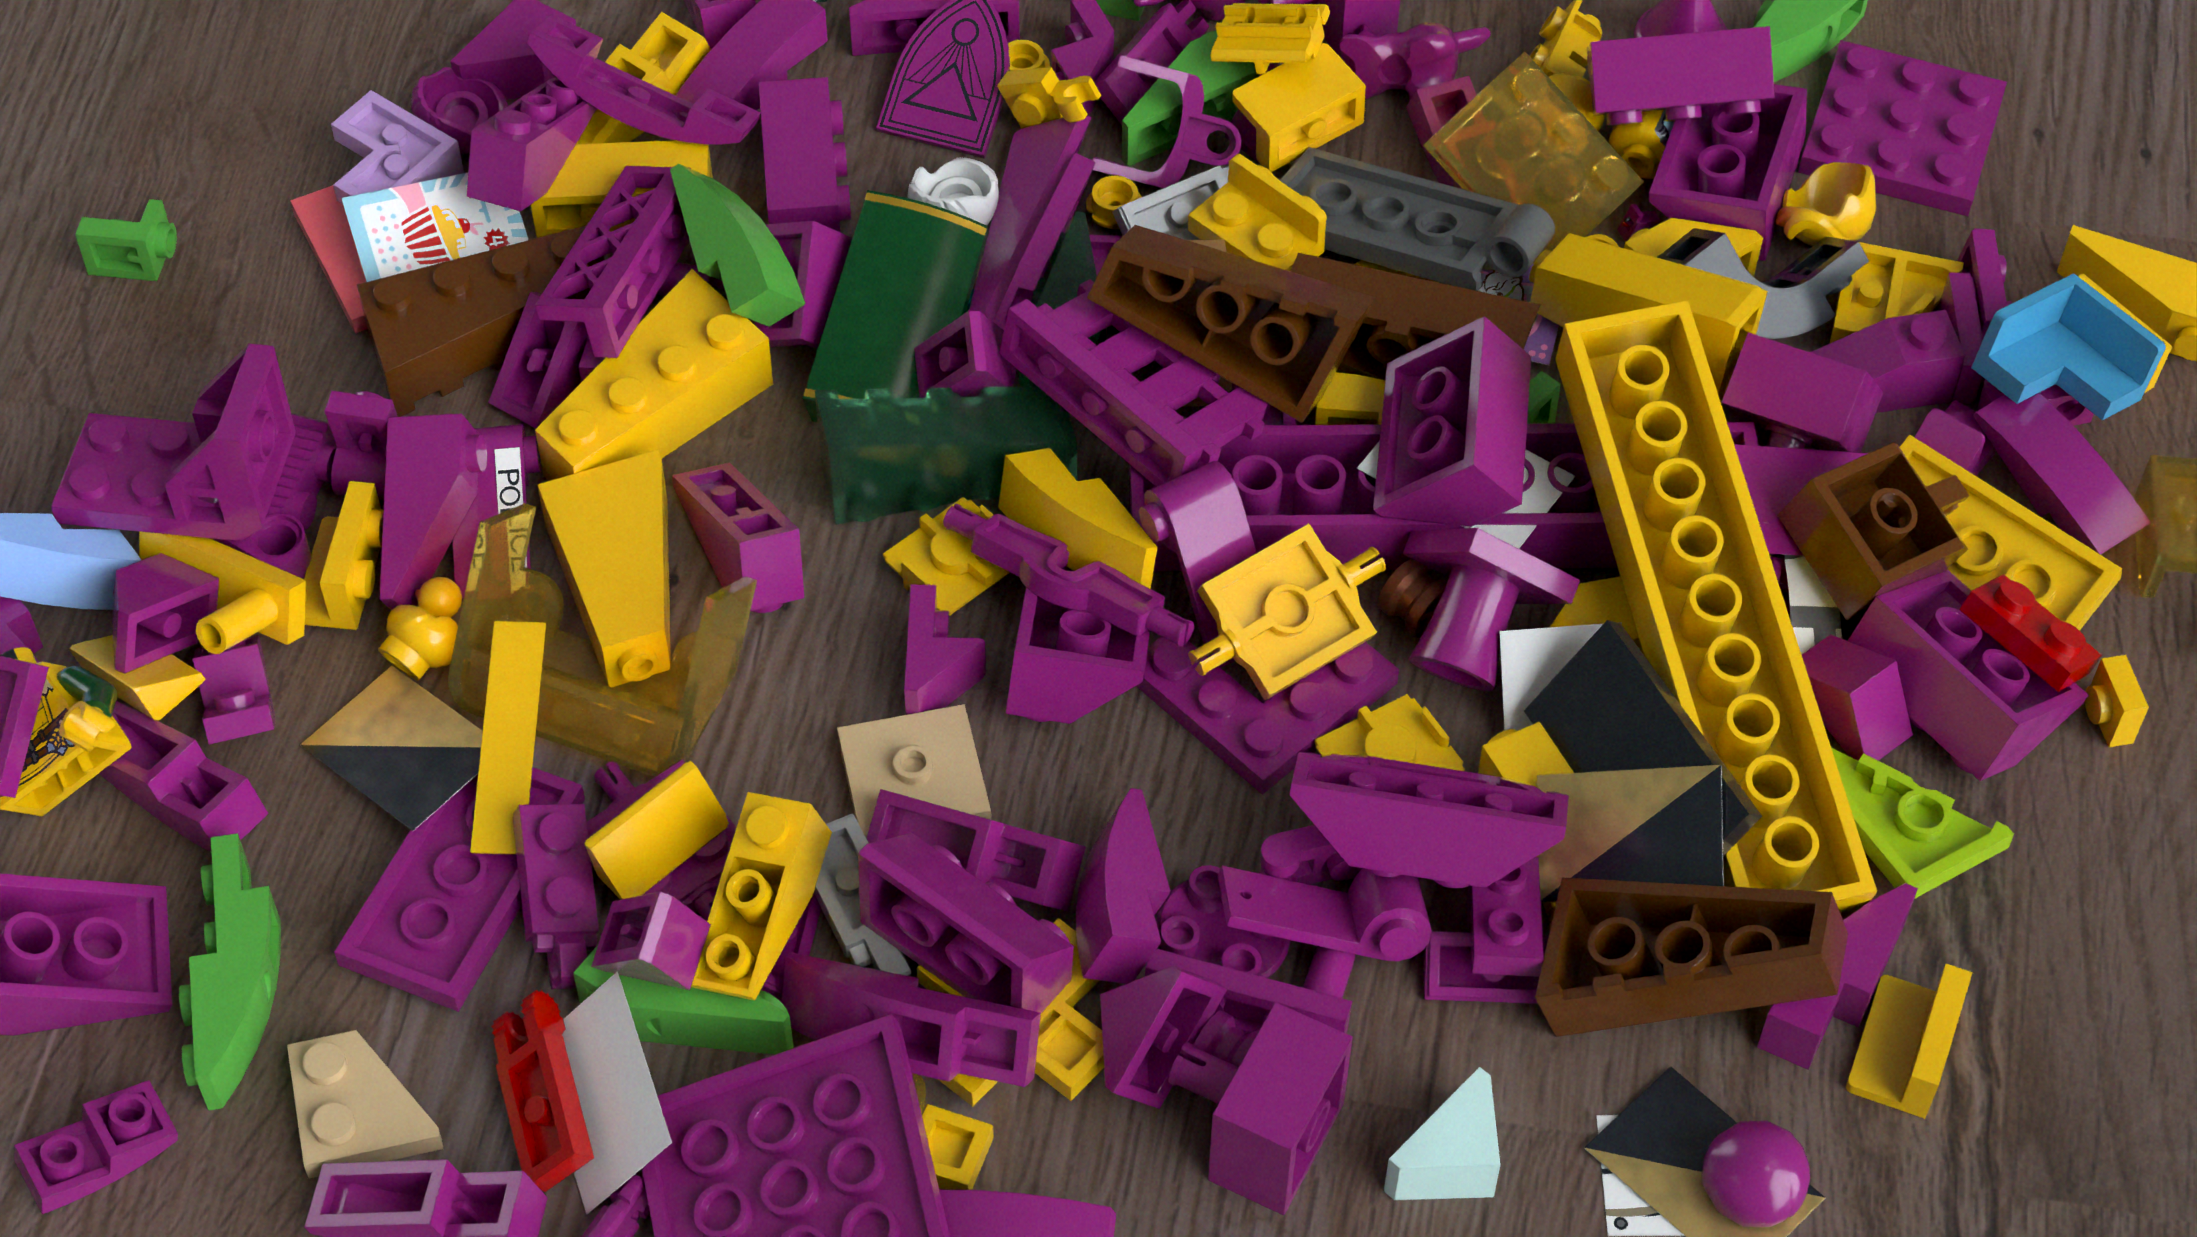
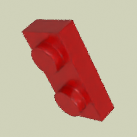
(2031, 632)

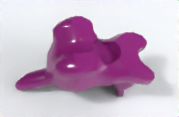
(1409, 58)

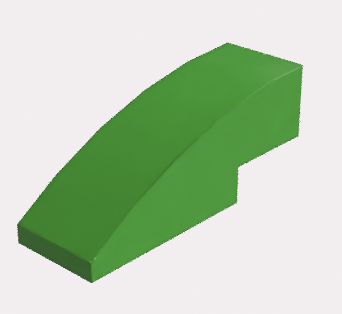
(736, 248)

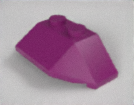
(1426, 818)

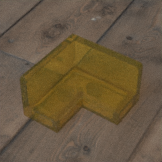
(2170, 503)

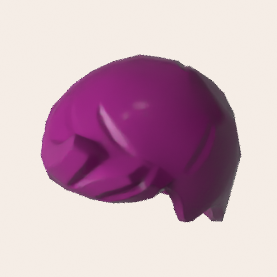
(456, 104)

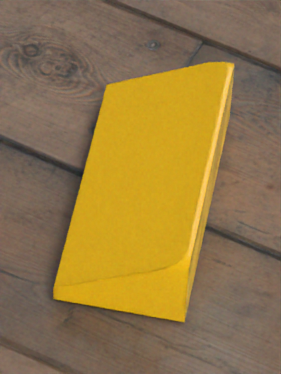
(150, 688)
(656, 833)

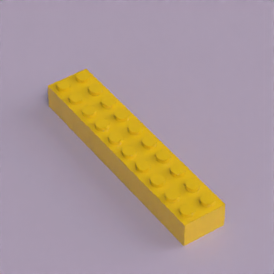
(1710, 591)

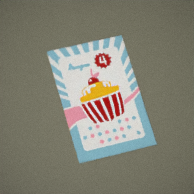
(426, 226)

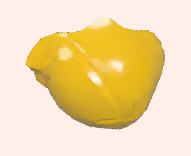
(1832, 202)

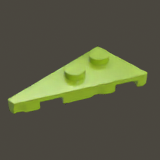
(1913, 829)

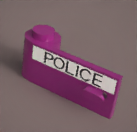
(500, 488)

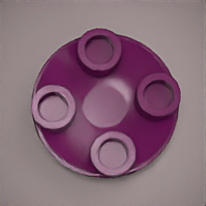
(1195, 926)

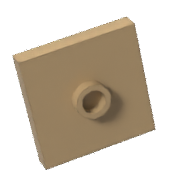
(915, 756)

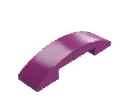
(573, 59)

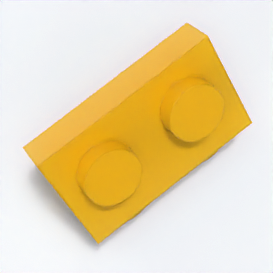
(345, 560)

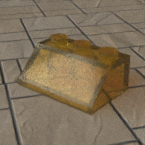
(1534, 148)

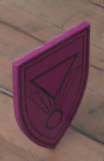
(949, 79)

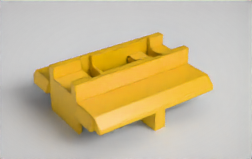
(1269, 33)
(945, 560)
(1395, 733)

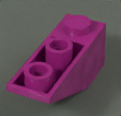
(526, 145)

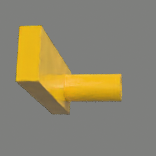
(250, 592)

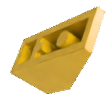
(2143, 280)

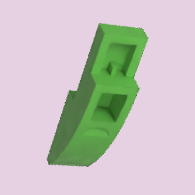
(1806, 29)
(235, 980)

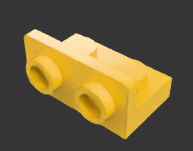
(1260, 217)

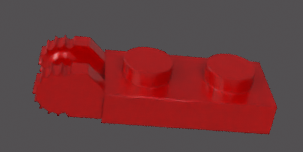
(540, 1092)

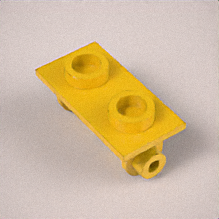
(1567, 38)

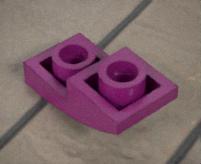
(107, 1144)

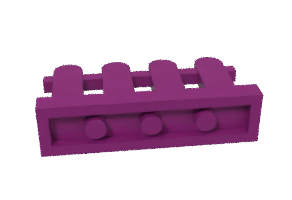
(1105, 397)

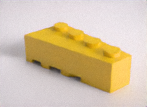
(669, 383)

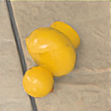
(424, 633)

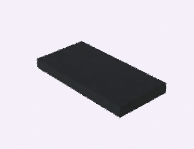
(1619, 715)

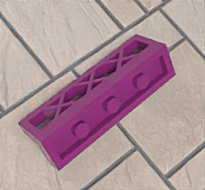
(639, 265)

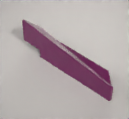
(1034, 206)

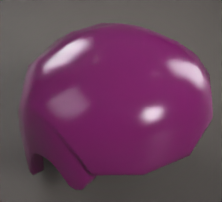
(1756, 1174)

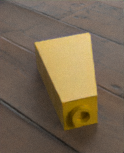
(1599, 279)
(615, 558)

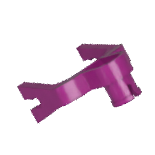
(1192, 135)

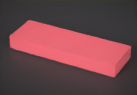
(333, 245)

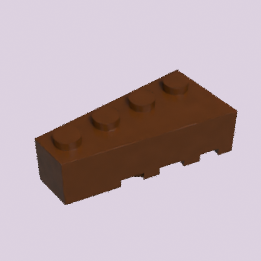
(1411, 312)
(1234, 315)
(1683, 951)

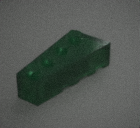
(931, 450)

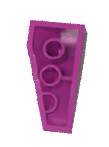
(1070, 662)

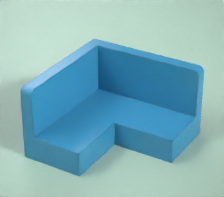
(2070, 340)

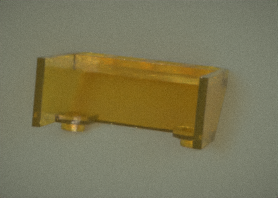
(635, 724)

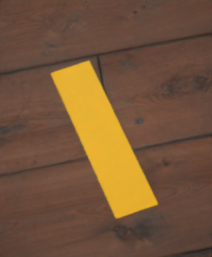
(507, 734)

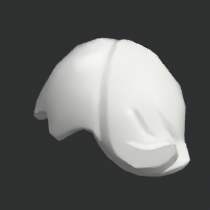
(959, 186)

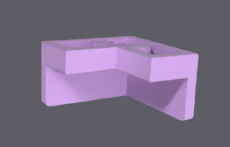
(394, 147)

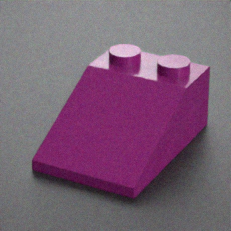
(80, 952)

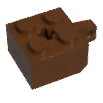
(1874, 527)

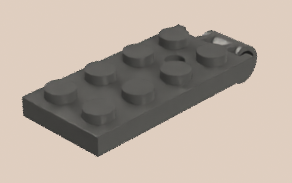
(1419, 222)

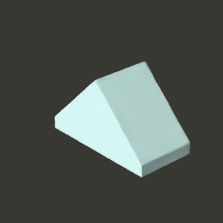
(1452, 1151)

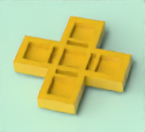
(1067, 1041)

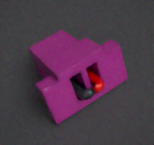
(1636, 220)

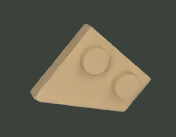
(354, 1105)

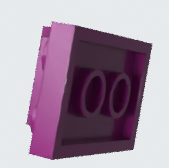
(187, 476)

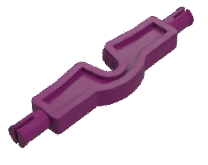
(1092, 588)

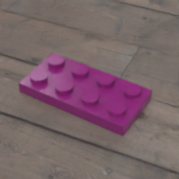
(440, 905)

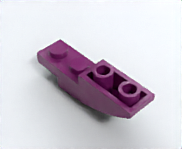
(940, 1029)

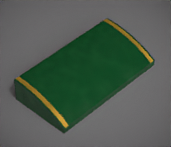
(898, 287)

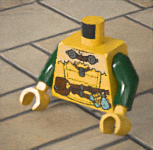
(70, 737)

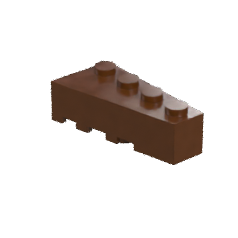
(456, 314)

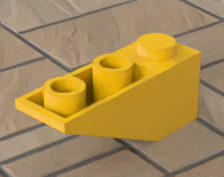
(761, 893)

